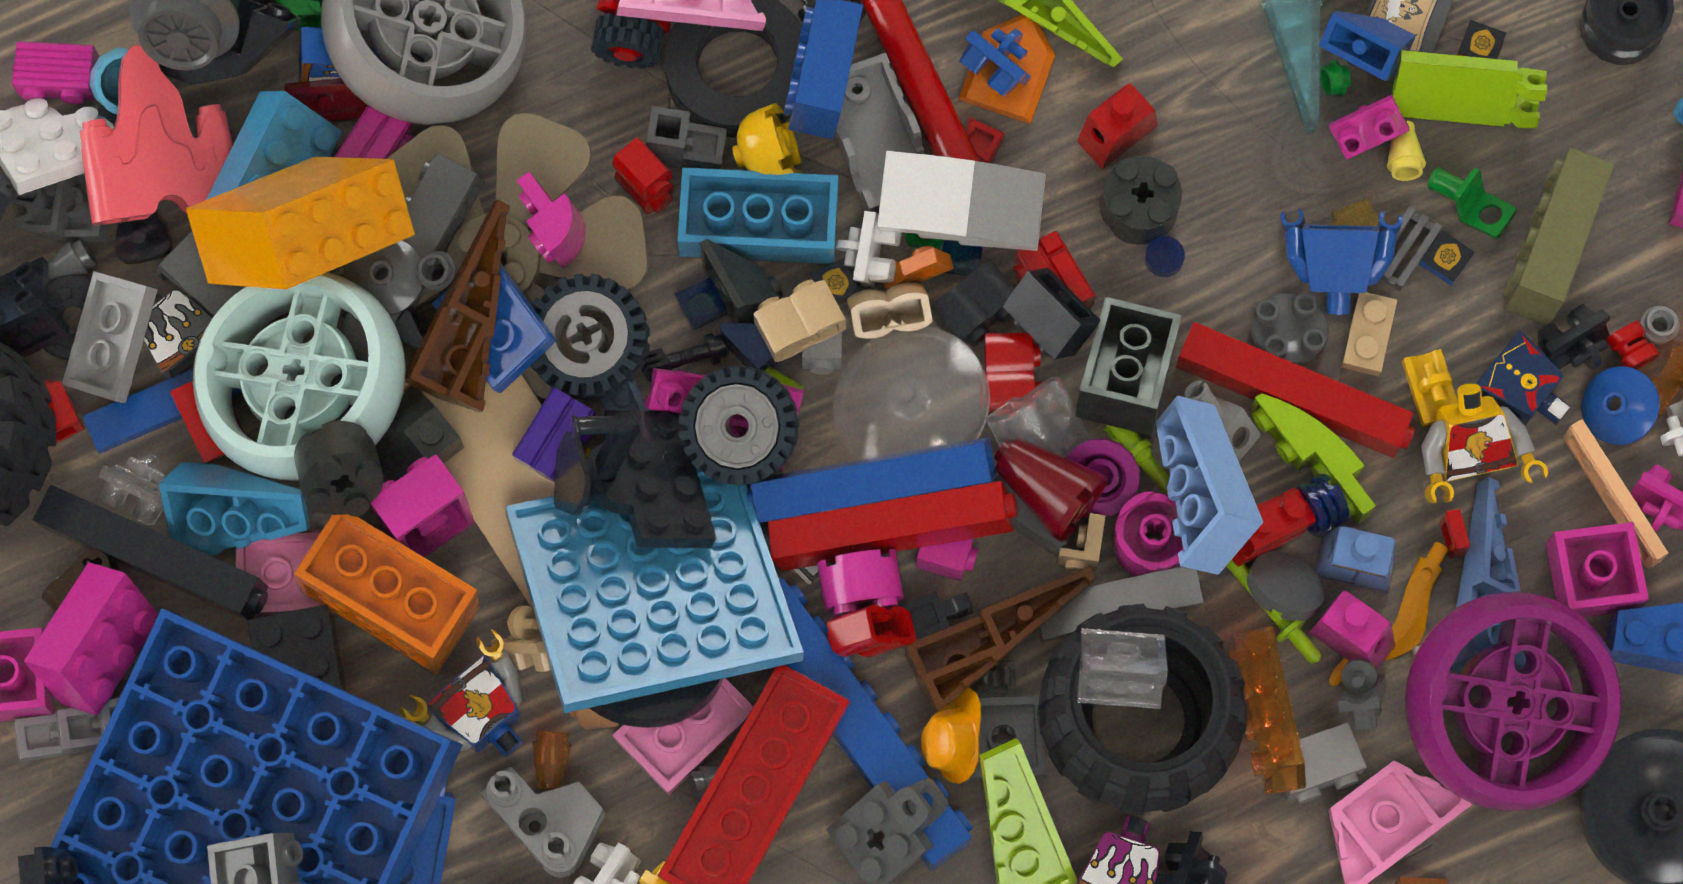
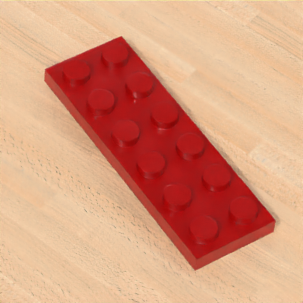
(756, 782)

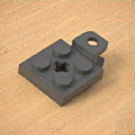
(1021, 721)
(901, 820)

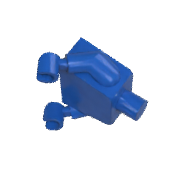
(1340, 257)

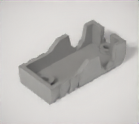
(874, 124)

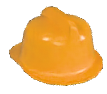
(952, 738)

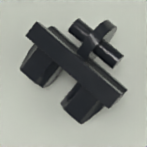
(1578, 344)
(1192, 863)

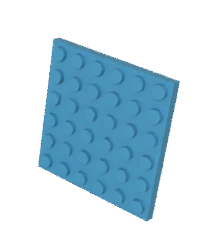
(651, 618)

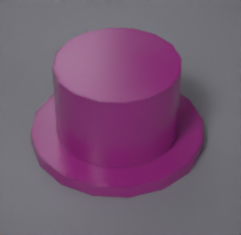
(1115, 463)

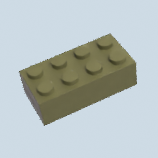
(1557, 236)

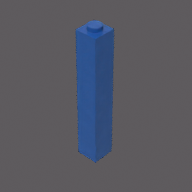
(873, 480)

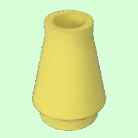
(1406, 156)

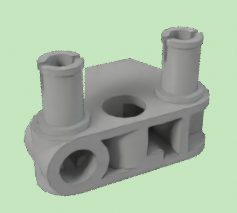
(566, 817)

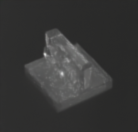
(1121, 668)

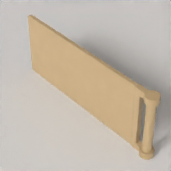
(487, 467)

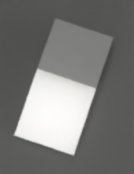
(961, 201)

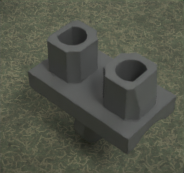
(1362, 693)

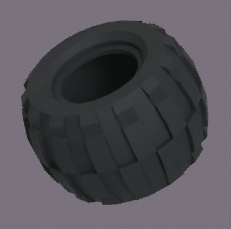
(1211, 701)

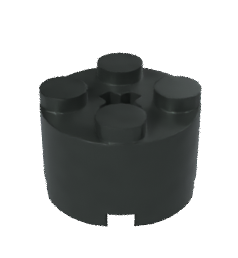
(1145, 179)
(338, 469)

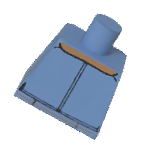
(1357, 559)

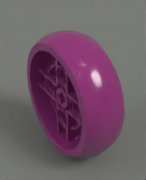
(1526, 628)

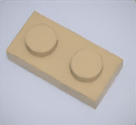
(1369, 333)

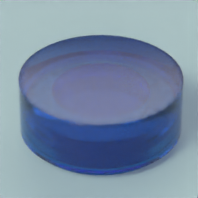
(1164, 256)

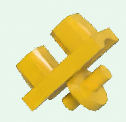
(1429, 384)

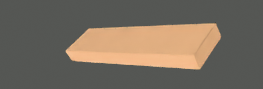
(1613, 491)

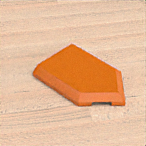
(1022, 100)

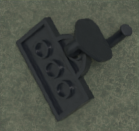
(635, 474)

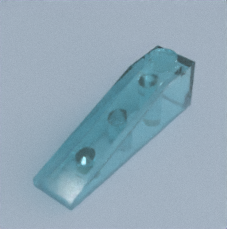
(1297, 38)

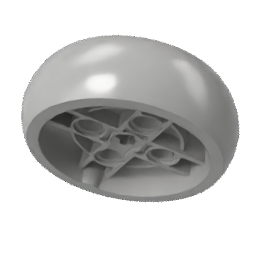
(409, 91)

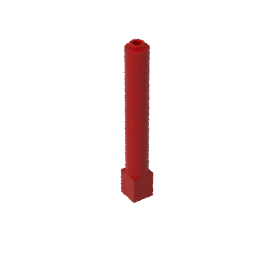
(919, 79)

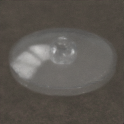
(910, 394)

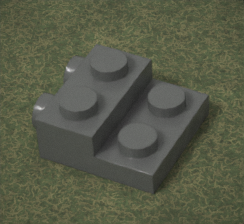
(256, 860)

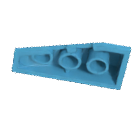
(228, 508)

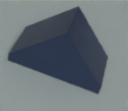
(747, 345)

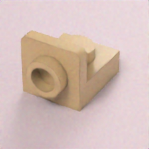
(1090, 541)

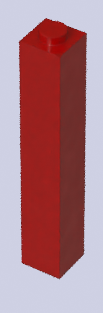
(1334, 404)
(893, 525)

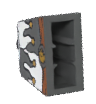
(175, 332)

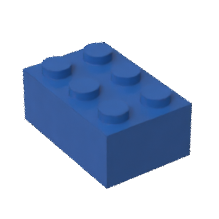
(822, 67)

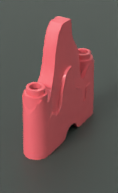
(150, 148)

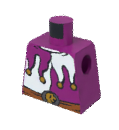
(1123, 857)

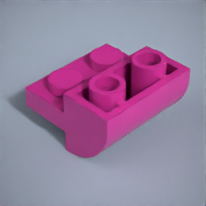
(555, 224)

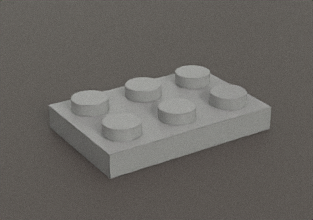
(109, 337)

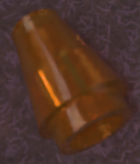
(550, 758)

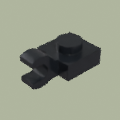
(932, 616)

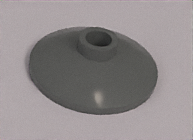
(402, 283)

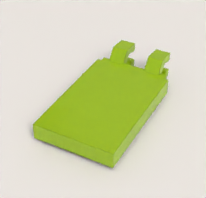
(1468, 89)

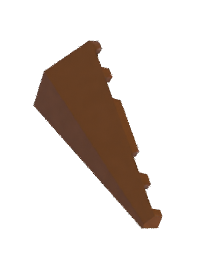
(457, 344)
(964, 652)

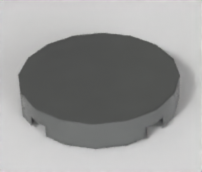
(1286, 585)

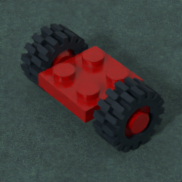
(627, 39)

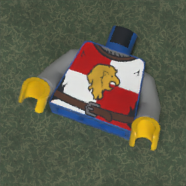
(477, 704)

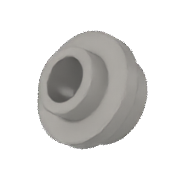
(1664, 315)

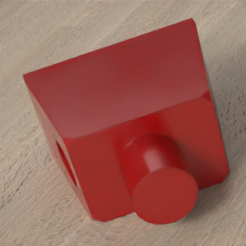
(1121, 121)

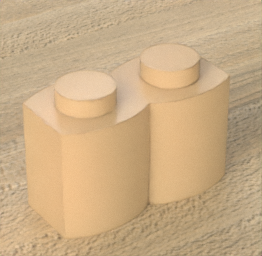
(899, 308)
(799, 320)

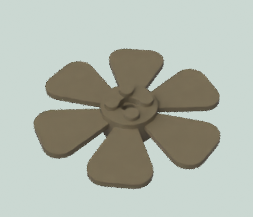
(558, 160)

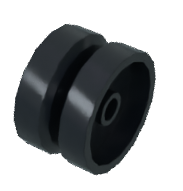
(1624, 29)

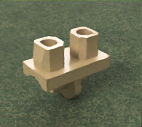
(525, 642)

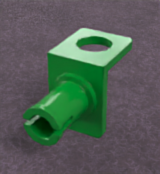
(1471, 200)

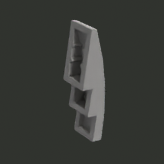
(1171, 588)
(61, 733)

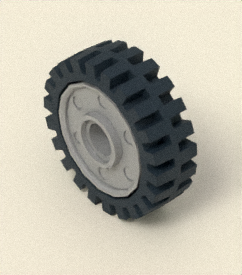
(707, 429)

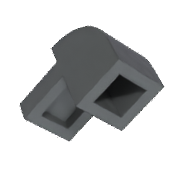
(682, 142)

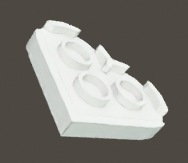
(41, 144)

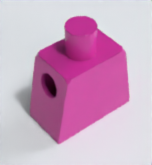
(1355, 630)

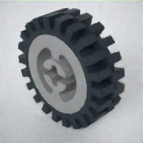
(603, 371)

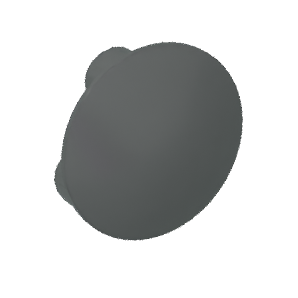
(1290, 327)

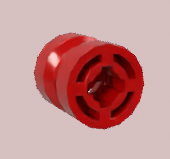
(1632, 346)

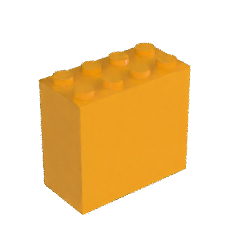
(300, 222)

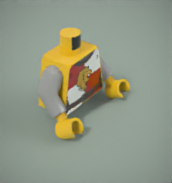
(1474, 440)

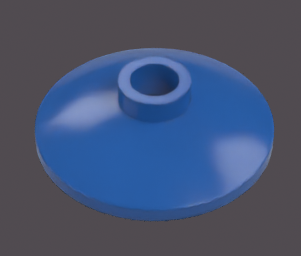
(1638, 405)

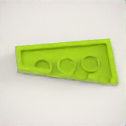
(1020, 824)

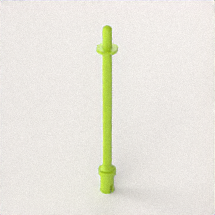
(1142, 453)

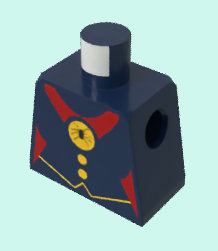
(1524, 381)

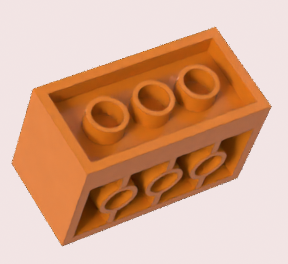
(387, 590)

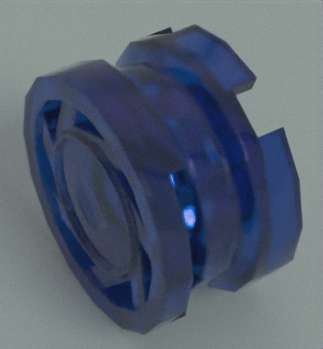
(1326, 503)

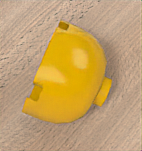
(766, 143)

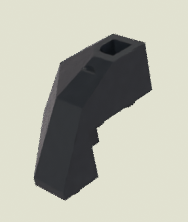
(261, 30)

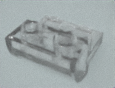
(1041, 418)

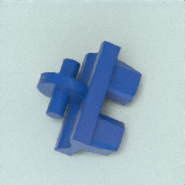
(1008, 73)

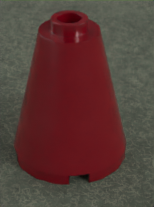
(1050, 485)

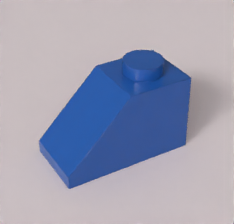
(1366, 42)

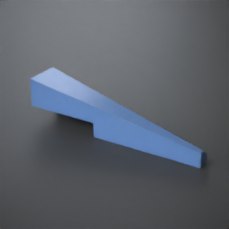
(1486, 567)

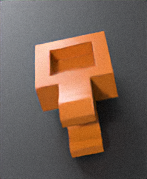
(921, 266)

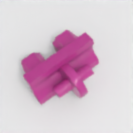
(1369, 127)
(670, 389)
(1659, 498)

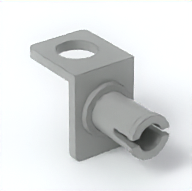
(1231, 415)

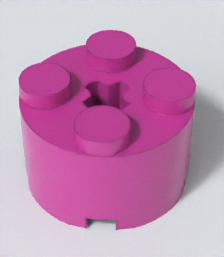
(1130, 545)
(860, 581)

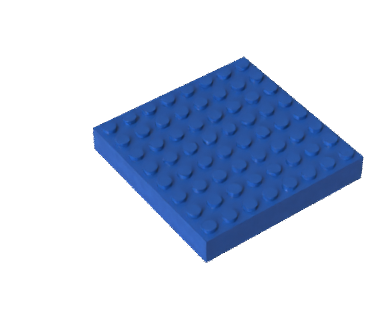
(243, 747)

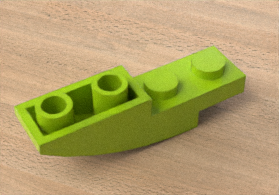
(1306, 441)

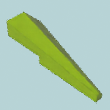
(1070, 24)

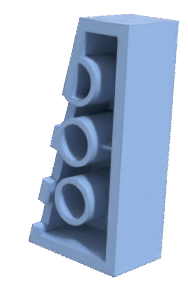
(1206, 484)

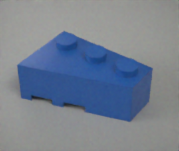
(1648, 637)

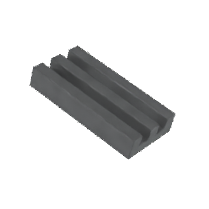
(1421, 223)

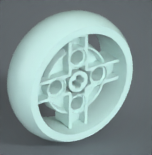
(229, 362)

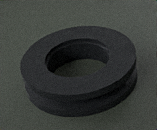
(717, 109)

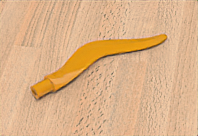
(1413, 611)

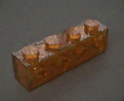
(1270, 714)

